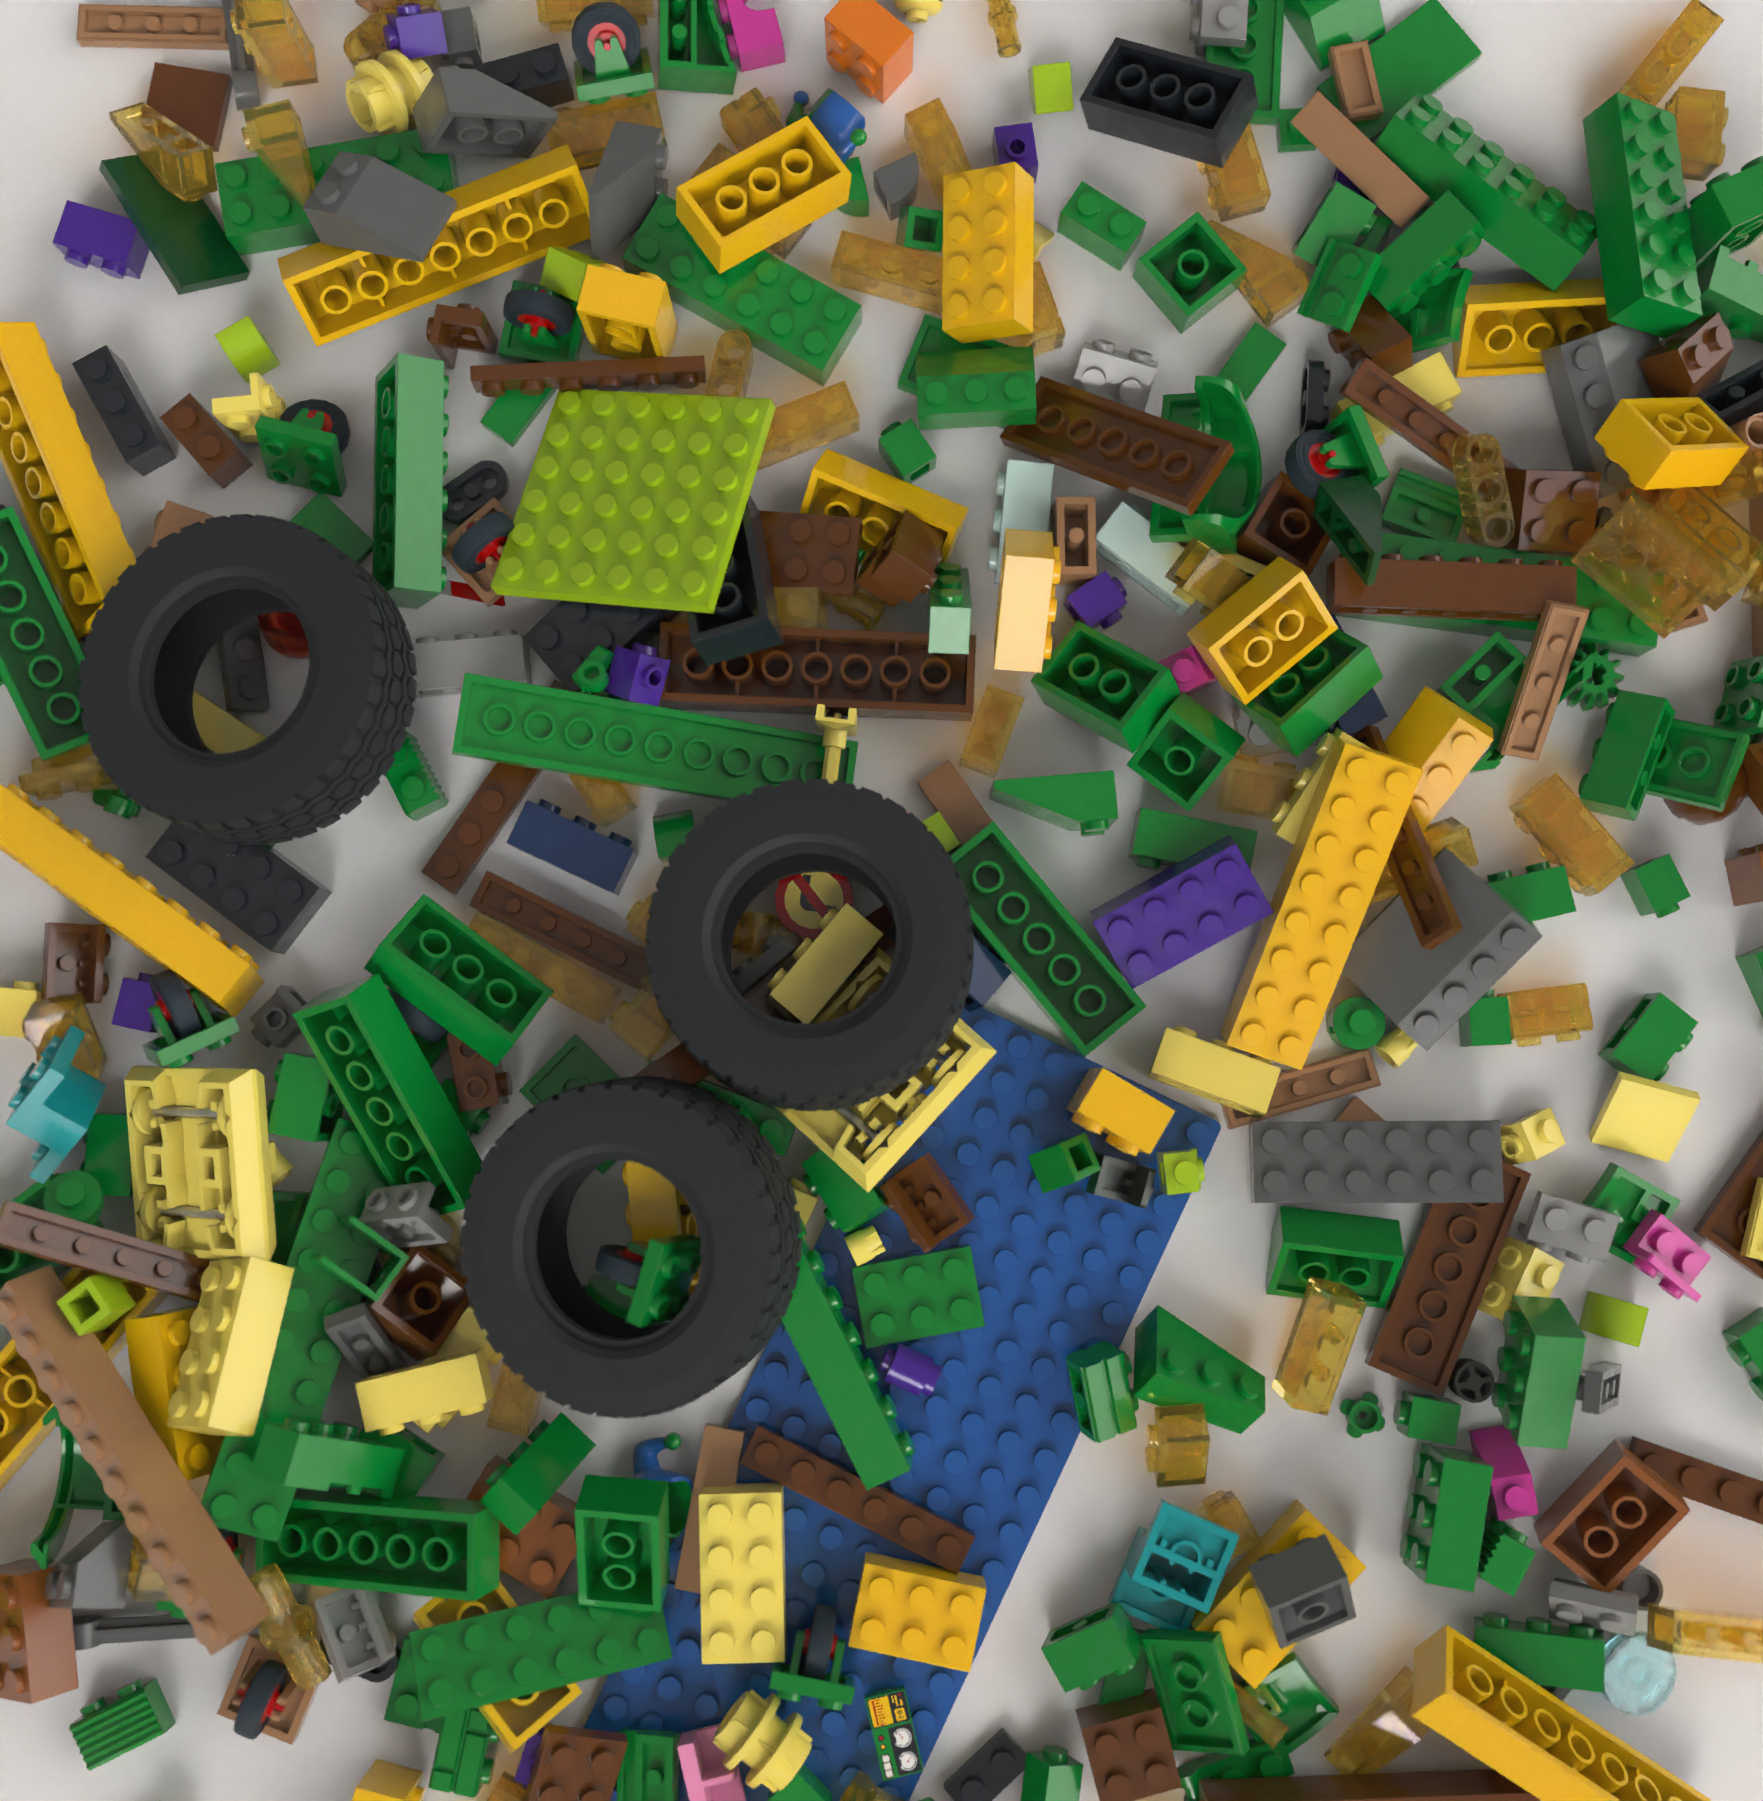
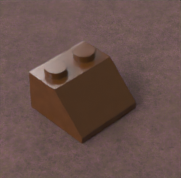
(1688, 359)
(421, 1303)

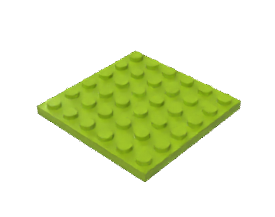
(635, 499)

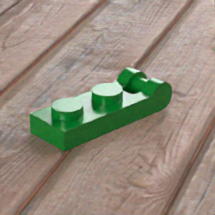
(1257, 1763)

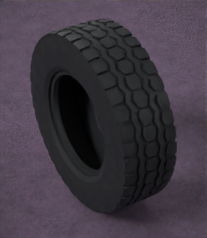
(163, 625)
(794, 833)
(523, 1268)

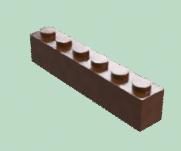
(1450, 589)

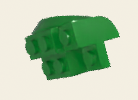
(1237, 488)

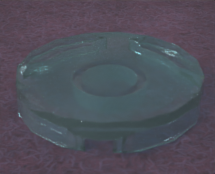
(1636, 1675)

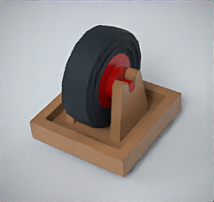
(477, 548)
(264, 1695)

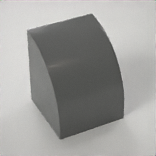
(897, 184)

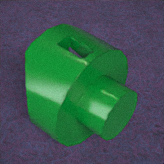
(1356, 1023)
(75, 1196)

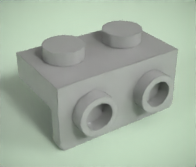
(1219, 23)
(1116, 374)
(1570, 1226)
(1580, 1603)
(354, 1631)

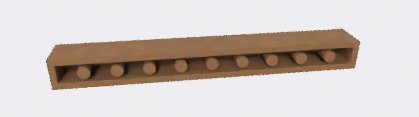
(132, 1463)

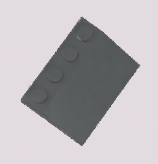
(1587, 384)
(1434, 988)

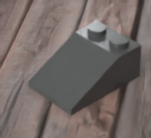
(479, 116)
(625, 184)
(377, 208)

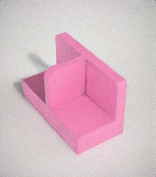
(703, 1768)

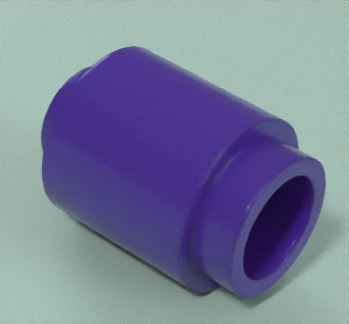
(910, 1370)

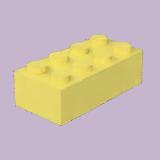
(230, 1347)
(742, 1573)

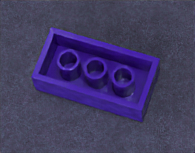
(1181, 912)

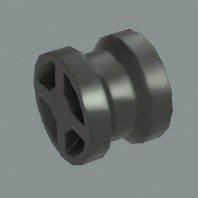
(1478, 1383)

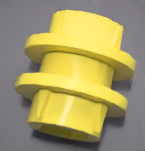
(387, 91)
(763, 1741)

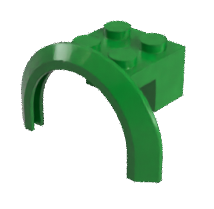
(1488, 686)
(76, 1489)

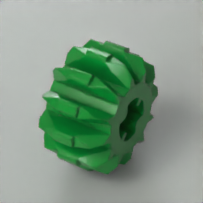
(1604, 679)

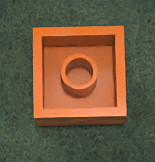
(869, 46)

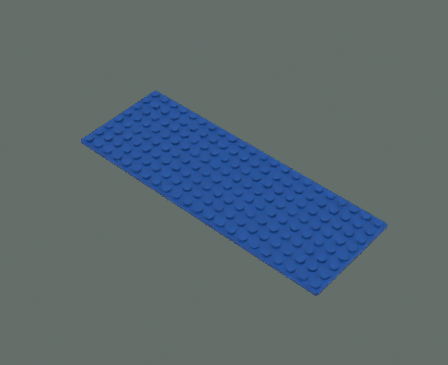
(988, 1438)

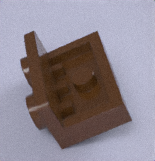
(459, 328)
(75, 961)
(476, 1079)
(926, 1202)

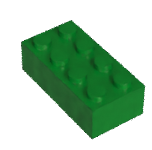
(458, 979)

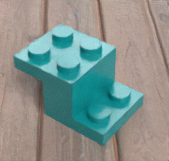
(54, 1103)
(1173, 1567)

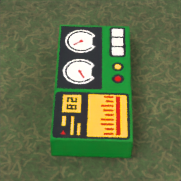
(893, 1732)

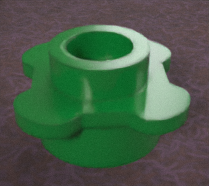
(1373, 1420)

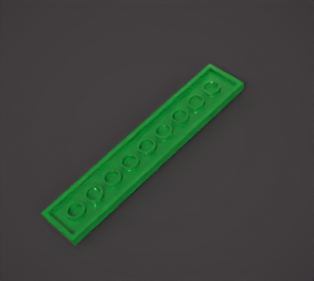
(632, 741)
(304, 1352)

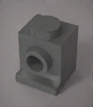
(461, 38)
(286, 1002)

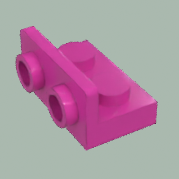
(1668, 1253)

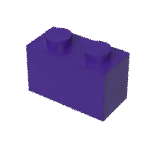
(100, 240)

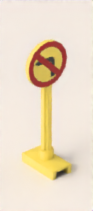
(808, 897)

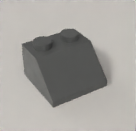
(94, 1570)
(1303, 1590)

